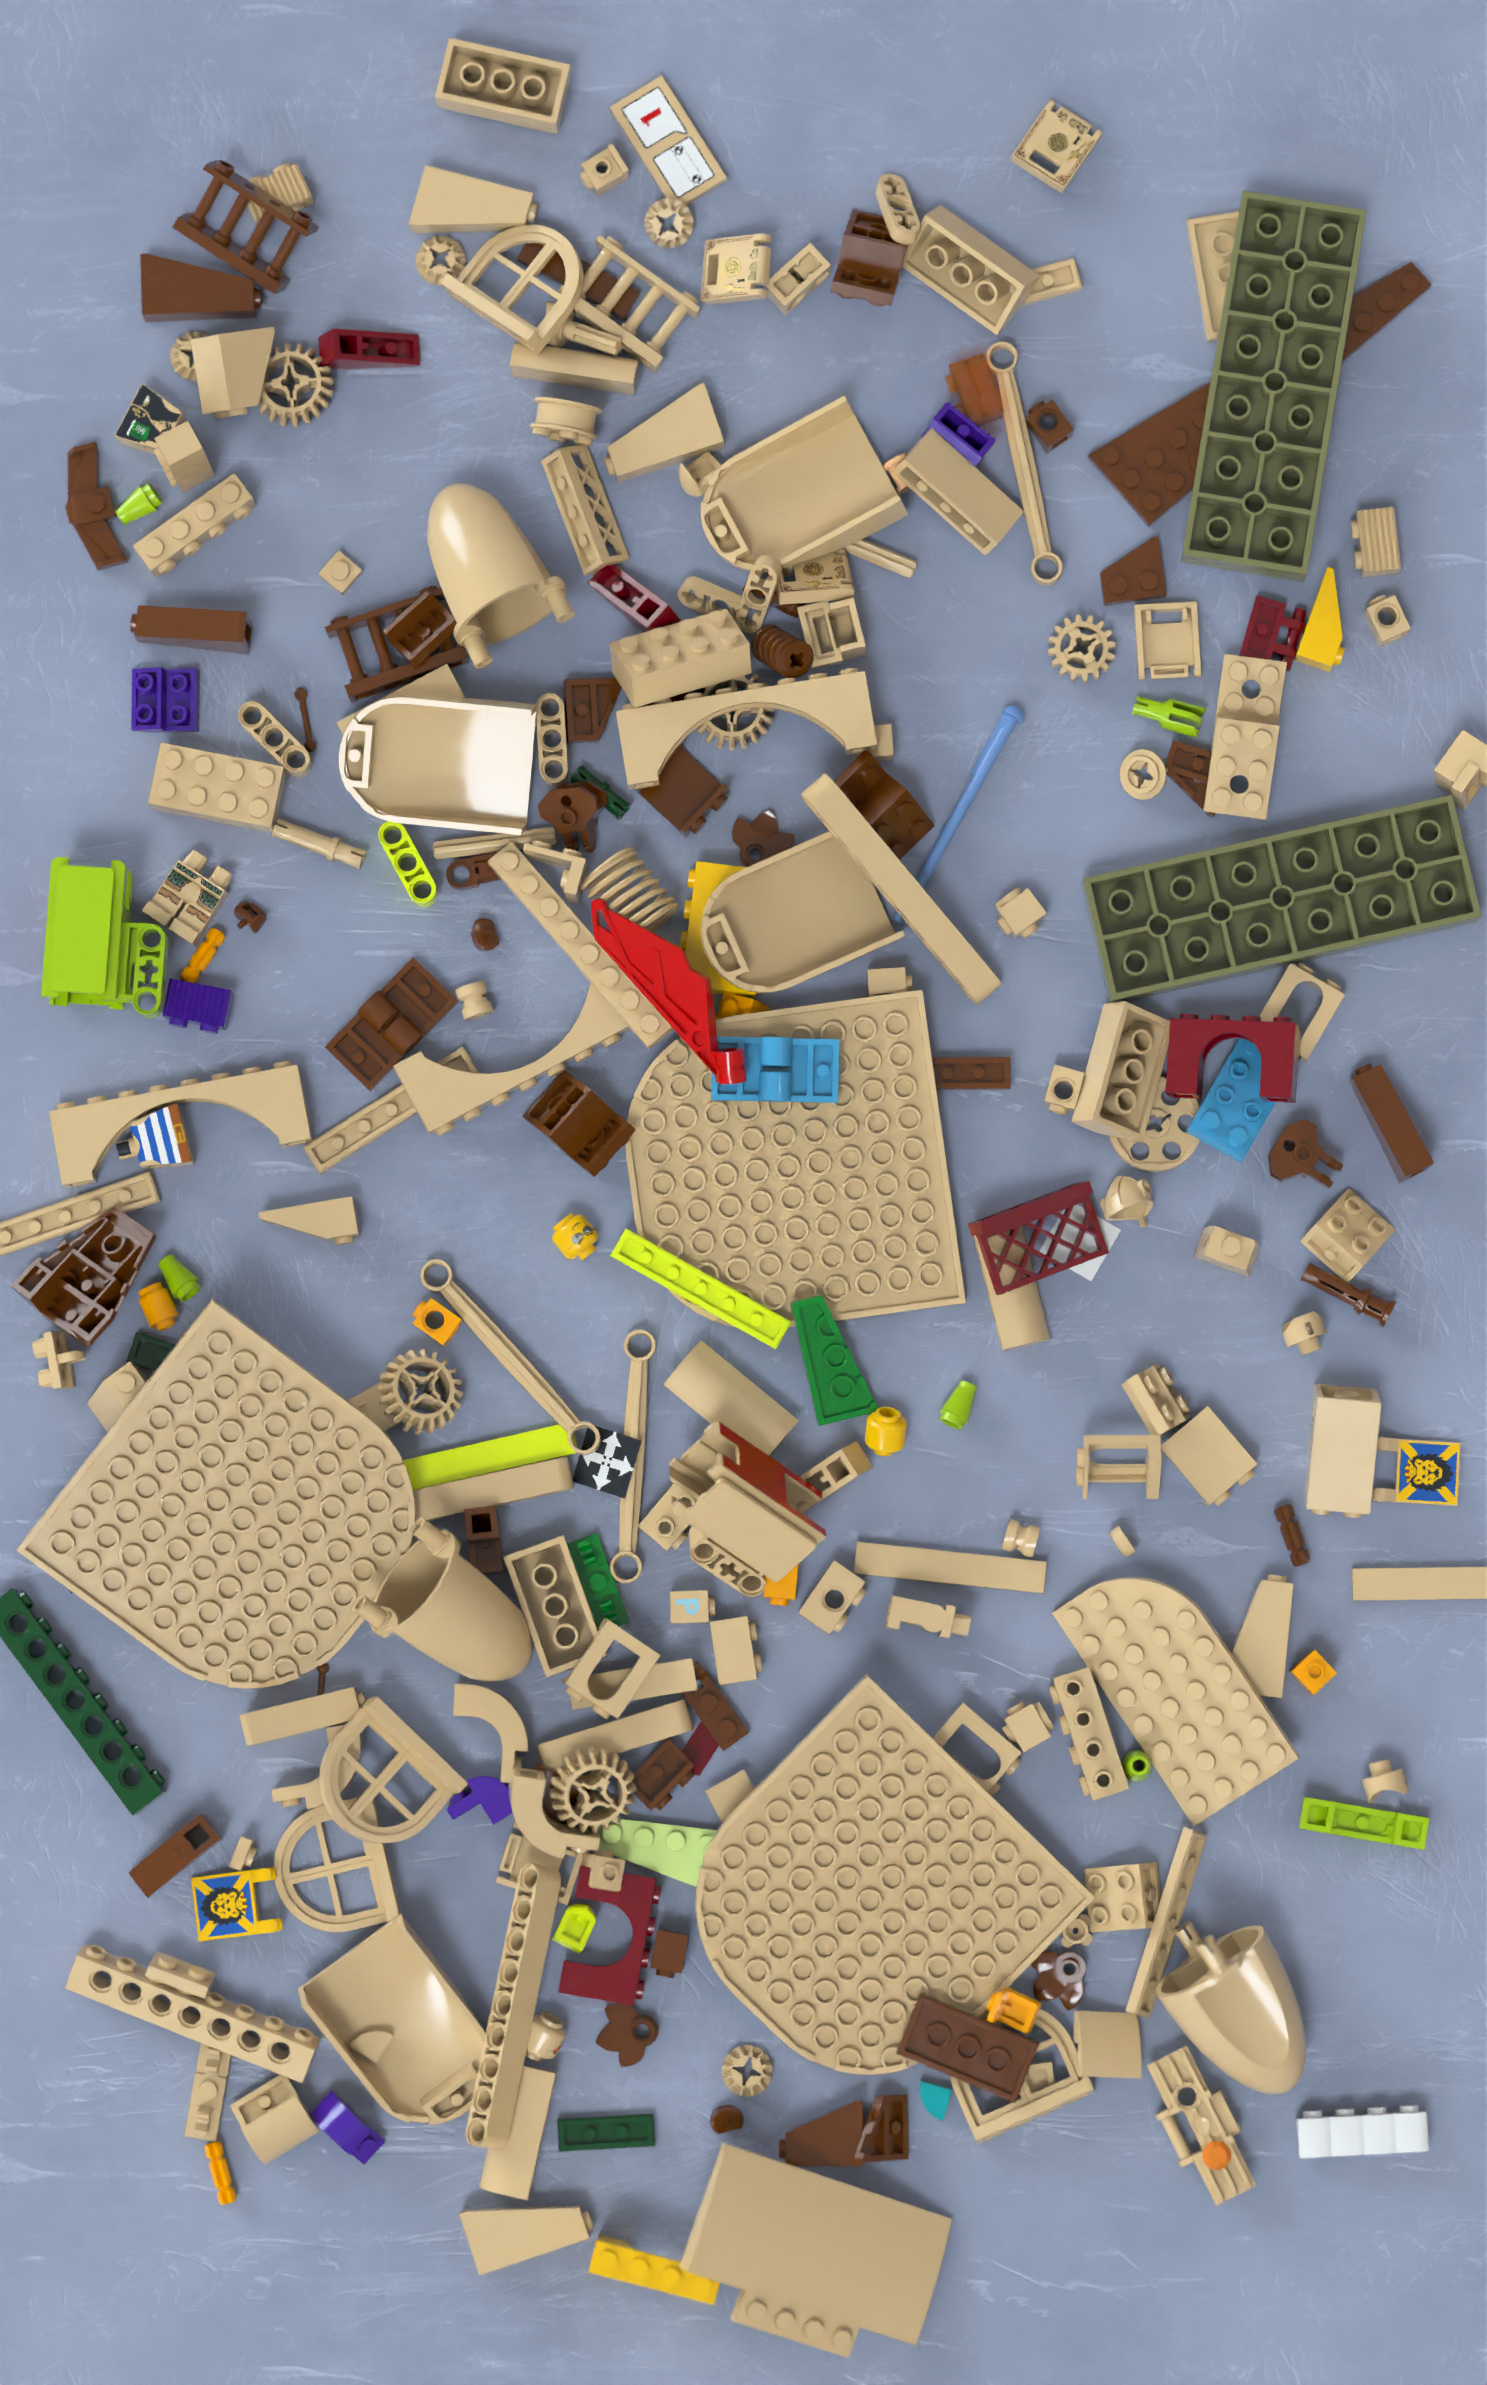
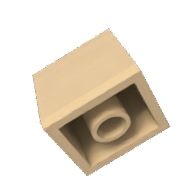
(231, 370)
(116, 1394)

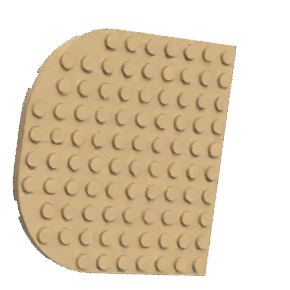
(804, 1192)
(232, 1512)
(870, 1881)

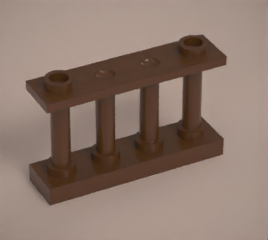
(220, 241)
(390, 674)

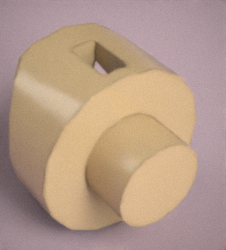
(1304, 1332)
(1384, 1779)

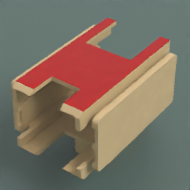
(744, 1511)

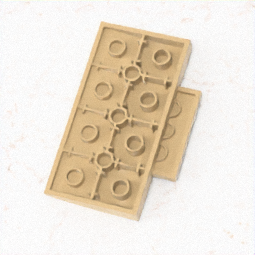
(815, 2253)

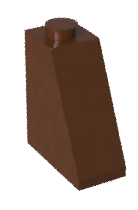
(826, 2139)

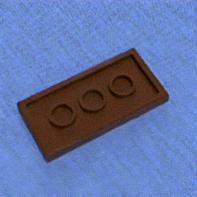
(967, 2047)

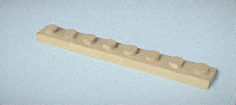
(579, 945)

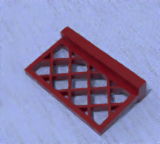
(1038, 1210)

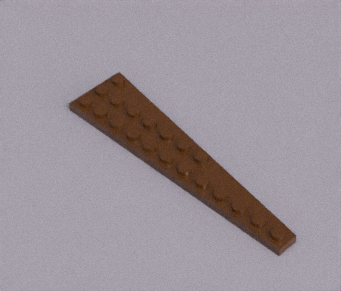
(1158, 458)

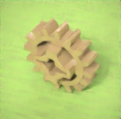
(1068, 656)

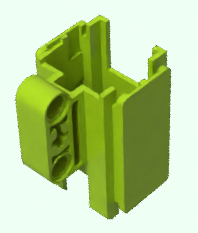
(95, 944)

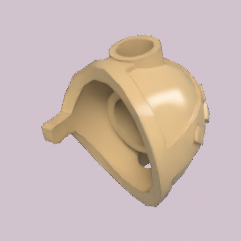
(1127, 1200)

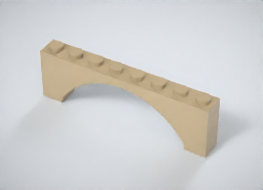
(834, 703)
(450, 1095)
(89, 1131)

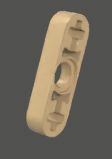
(905, 233)

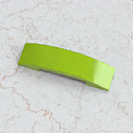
(1364, 1823)

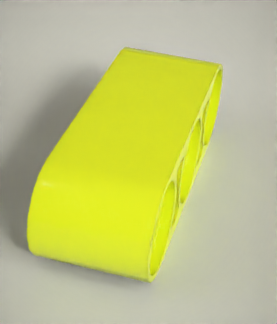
(401, 850)

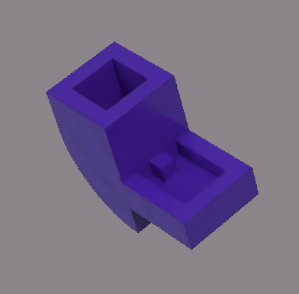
(488, 1792)
(347, 2128)

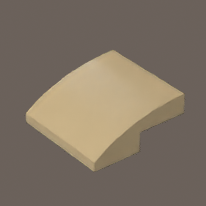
(1107, 2044)

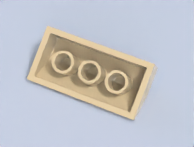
(969, 269)
(1122, 1072)

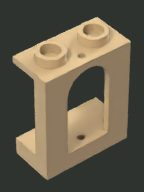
(1331, 1000)
(1093, 1472)
(578, 1678)
(1006, 1751)

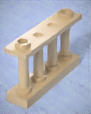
(599, 316)

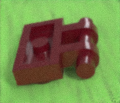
(1264, 628)

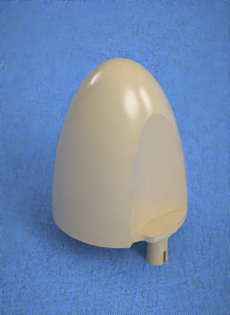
(489, 571)
(449, 1610)
(1238, 2007)

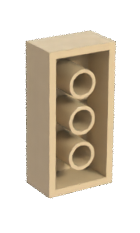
(503, 85)
(680, 657)
(217, 787)
(553, 1604)

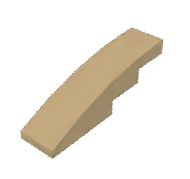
(662, 1680)

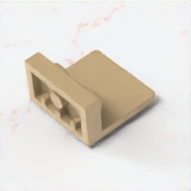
(570, 860)
(1347, 1235)
(1123, 1896)

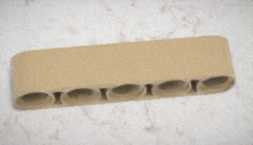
(620, 1734)

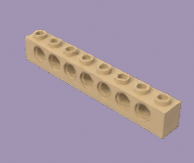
(203, 2028)

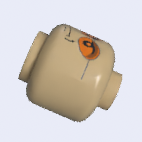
(545, 2036)

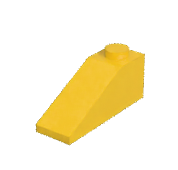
(1323, 631)

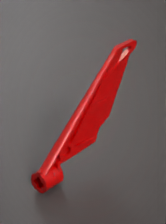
(671, 986)

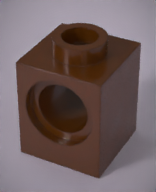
(1049, 438)
(669, 1953)

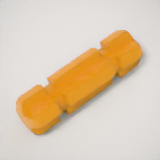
(202, 955)
(220, 2173)

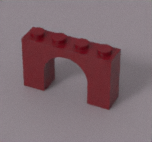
(1194, 1038)
(619, 1980)

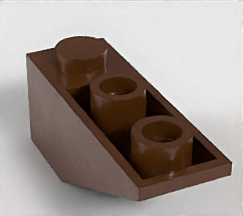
(175, 1854)

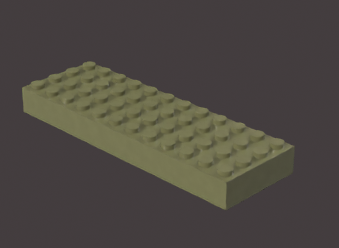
(1273, 386)
(1281, 899)

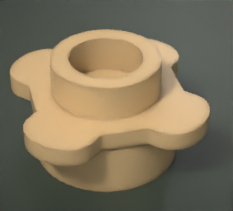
(1083, 1936)

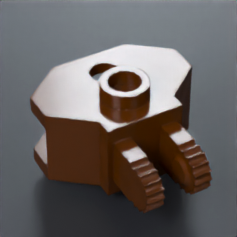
(574, 809)
(1303, 1157)

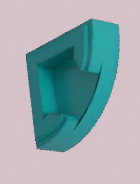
(935, 2099)

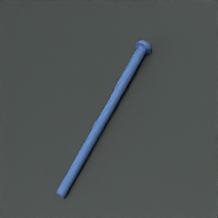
(1011, 715)

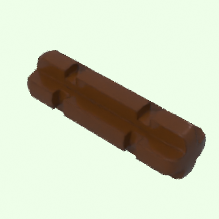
(1292, 1535)

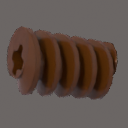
(782, 651)

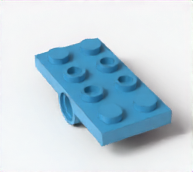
(783, 1070)
(1232, 1107)

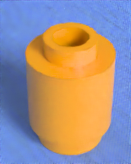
(158, 1306)

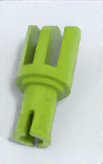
(1172, 714)

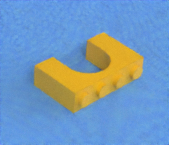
(704, 882)
(622, 2262)

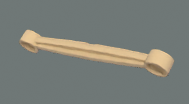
(1024, 464)
(510, 1356)
(636, 1428)

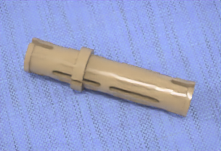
(318, 843)

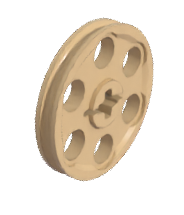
(1170, 1134)

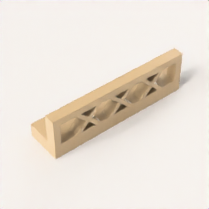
(579, 509)

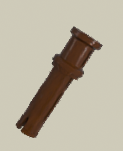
(1362, 1300)

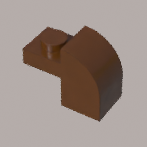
(484, 1539)

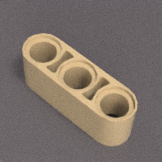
(552, 725)
(268, 726)

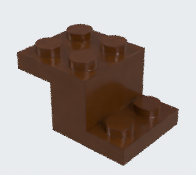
(868, 261)
(884, 804)
(579, 1123)

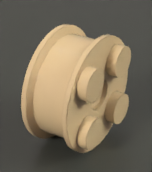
(565, 420)

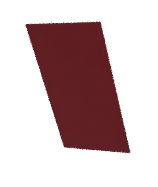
(700, 1748)

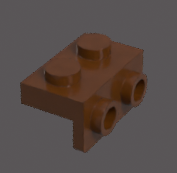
(420, 628)
(661, 1774)

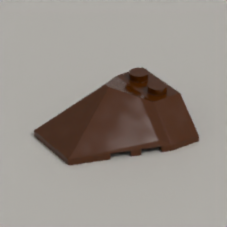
(88, 1277)

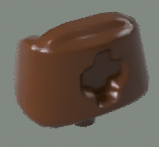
(249, 915)
(484, 935)
(726, 2119)

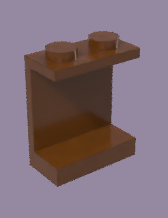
(685, 793)

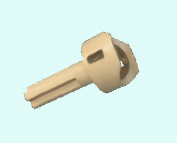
(584, 335)

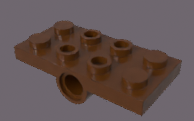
(391, 1024)

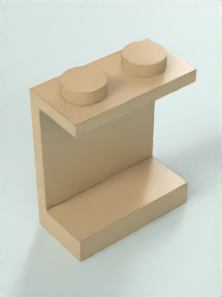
(1209, 1457)

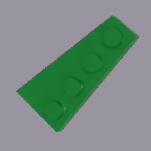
(830, 1369)

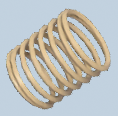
(622, 863)

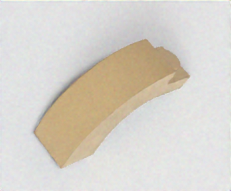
(498, 1711)
(311, 1791)
(549, 1836)

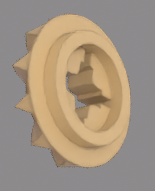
(683, 223)
(439, 245)
(180, 360)
(1132, 780)
(760, 2063)

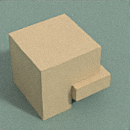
(832, 632)
(1463, 769)

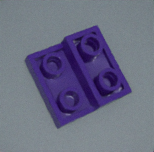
(165, 700)

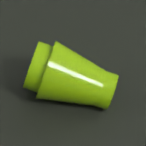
(139, 504)
(180, 1280)
(958, 1406)
(1127, 1765)

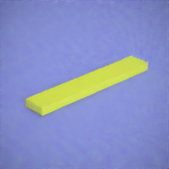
(700, 1288)
(489, 1457)

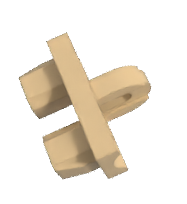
(60, 1360)

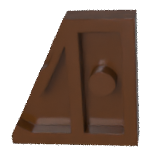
(1135, 576)
(588, 707)
(1189, 770)
(885, 2131)

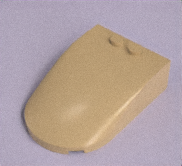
(819, 476)
(442, 762)
(793, 918)
(402, 1989)

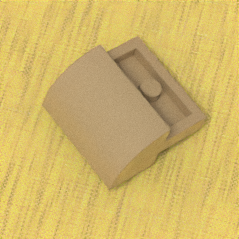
(1157, 1400)
(274, 2119)

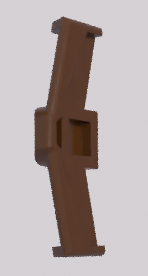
(91, 507)

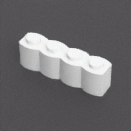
(1362, 2133)

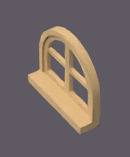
(500, 313)
(409, 1749)
(375, 1858)
(1030, 2105)

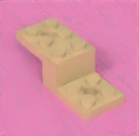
(1245, 736)

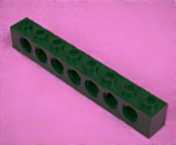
(133, 1797)

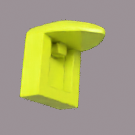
(575, 1927)

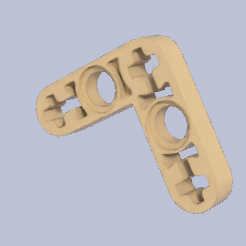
(738, 605)

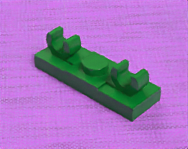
(597, 1580)

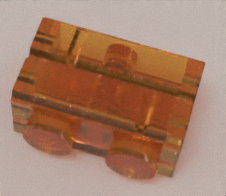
(974, 390)

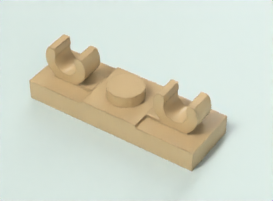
(208, 2093)

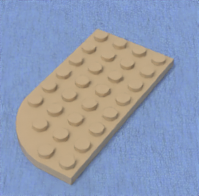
(1177, 1691)

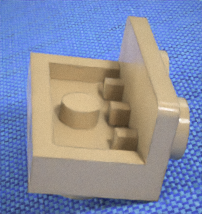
(181, 1974)

